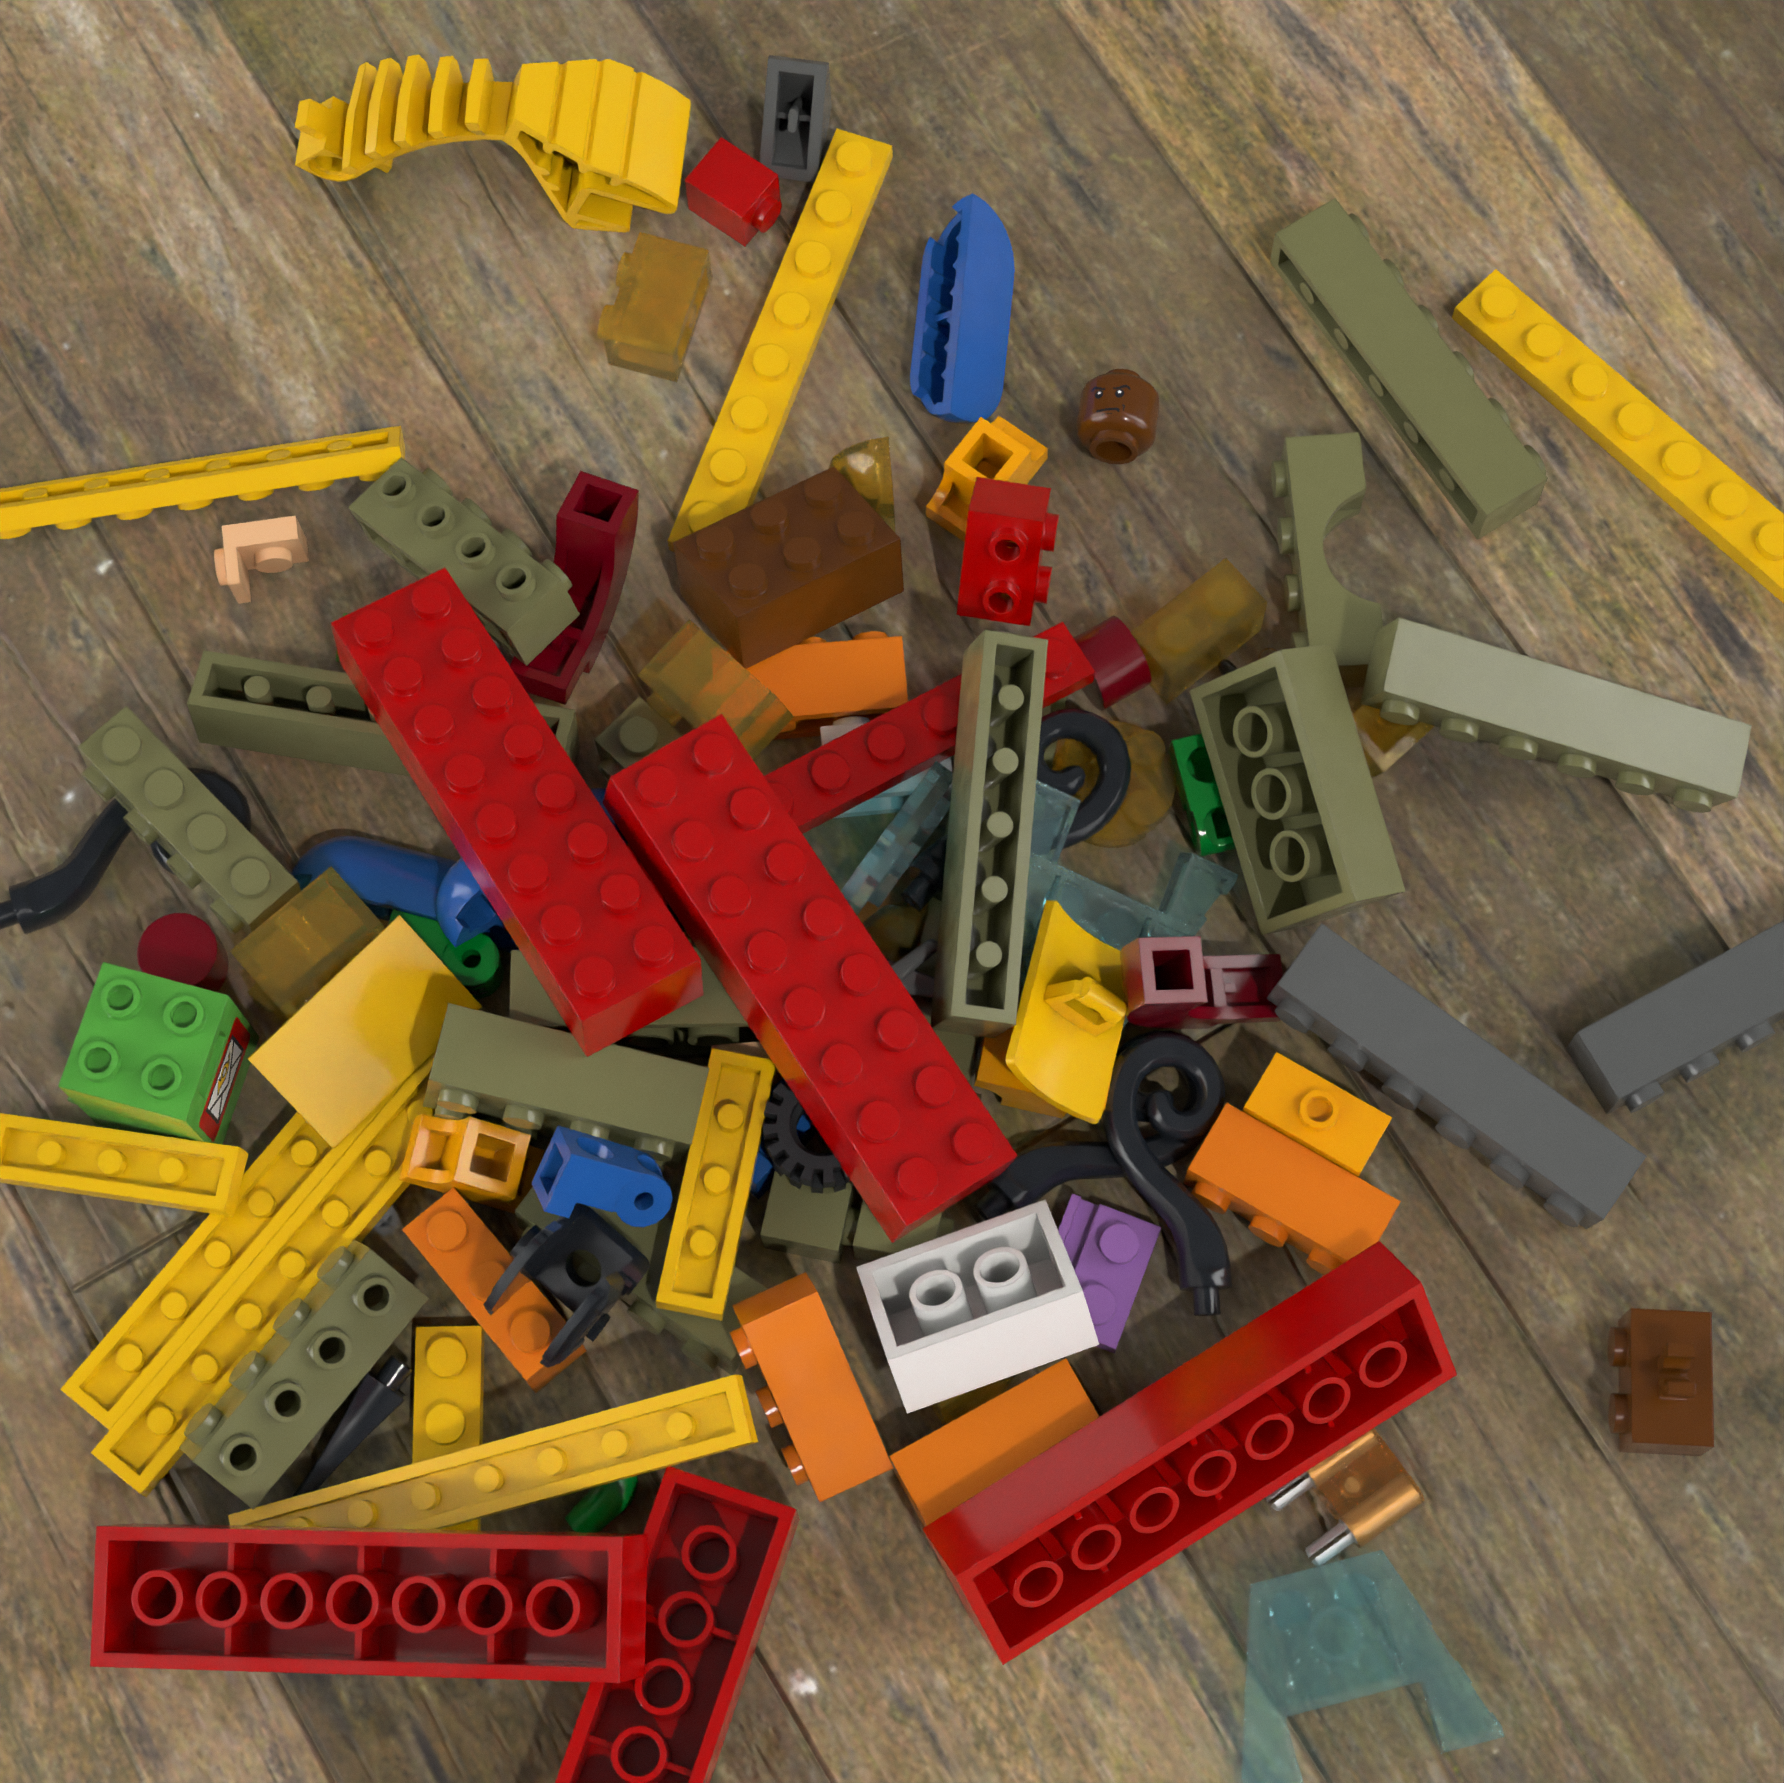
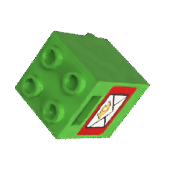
(159, 1057)

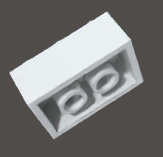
(977, 1306)

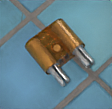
(1361, 1489)

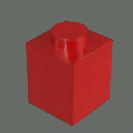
(734, 192)

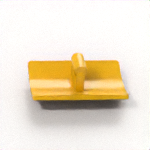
(1069, 1017)

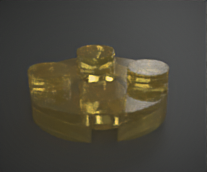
(1150, 787)

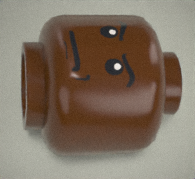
(1118, 416)

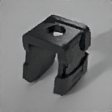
(549, 1259)

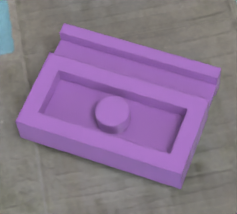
(1109, 1261)

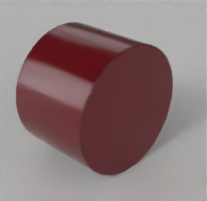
(1116, 660)
(183, 951)

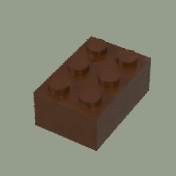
(789, 567)

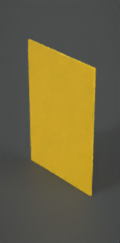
(362, 1032)

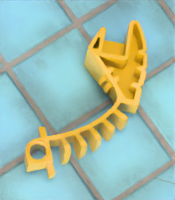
(583, 126)

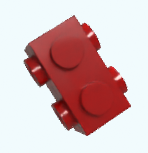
(1004, 551)

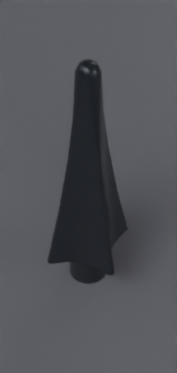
(370, 1405)

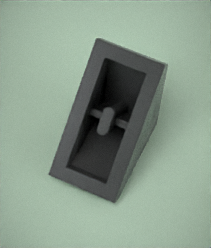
(795, 117)

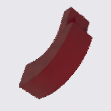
(594, 552)
(1180, 988)

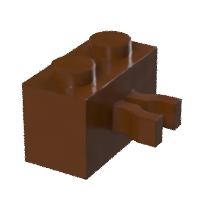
(1662, 1382)

